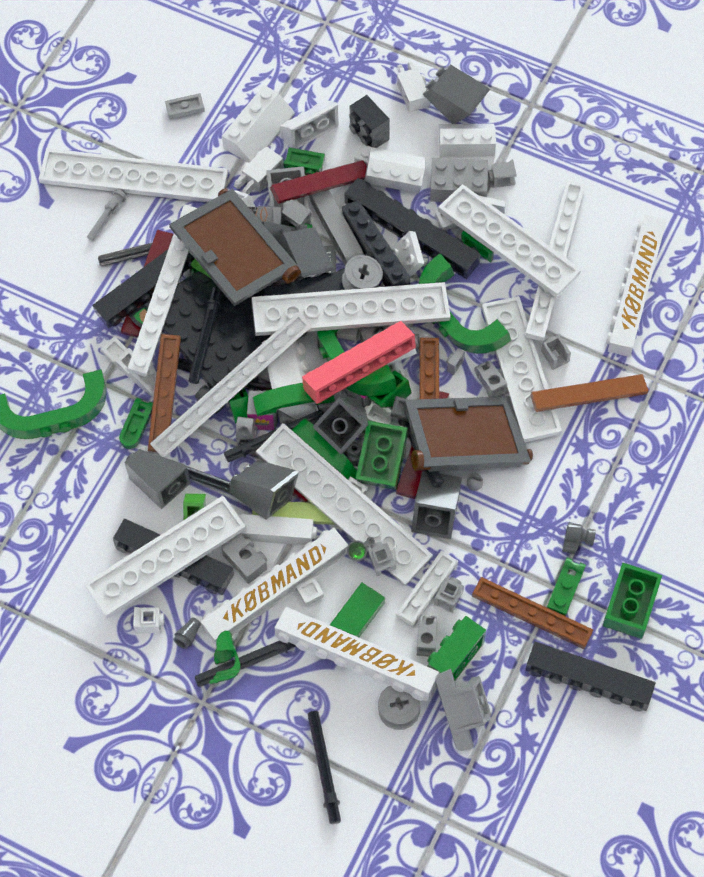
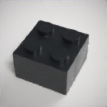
(369, 122)

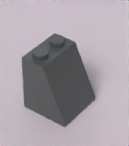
(455, 93)
(305, 249)
(342, 423)
(157, 476)
(264, 487)
(436, 506)

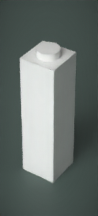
(278, 529)

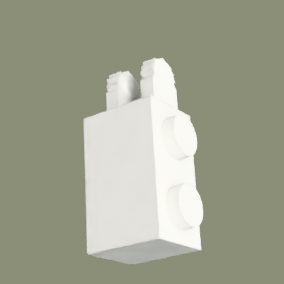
(412, 87)
(255, 172)

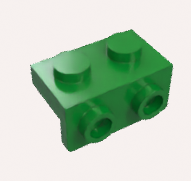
(310, 160)

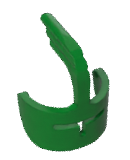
(224, 652)

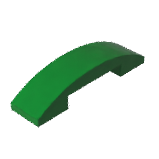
(283, 397)
(324, 449)

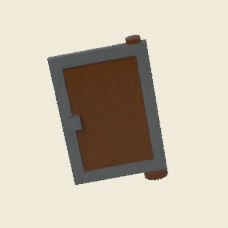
(234, 247)
(465, 434)

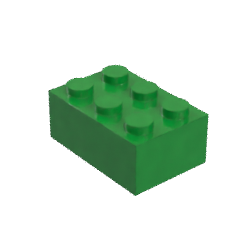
(382, 455)
(632, 600)
(458, 648)

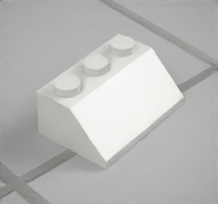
(310, 124)
(467, 140)
(395, 170)

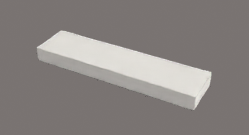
(426, 588)

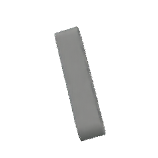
(335, 225)

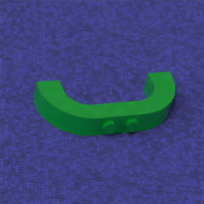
(473, 341)
(374, 384)
(59, 419)

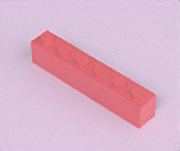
(359, 362)

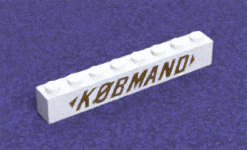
(636, 286)
(276, 585)
(356, 654)

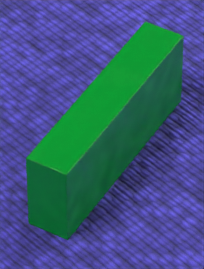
(359, 610)

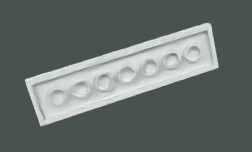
(509, 240)
(521, 370)
(165, 556)

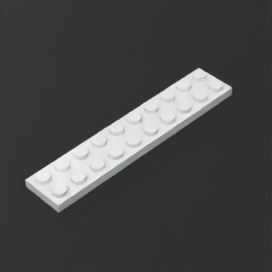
(132, 175)
(353, 307)
(344, 502)

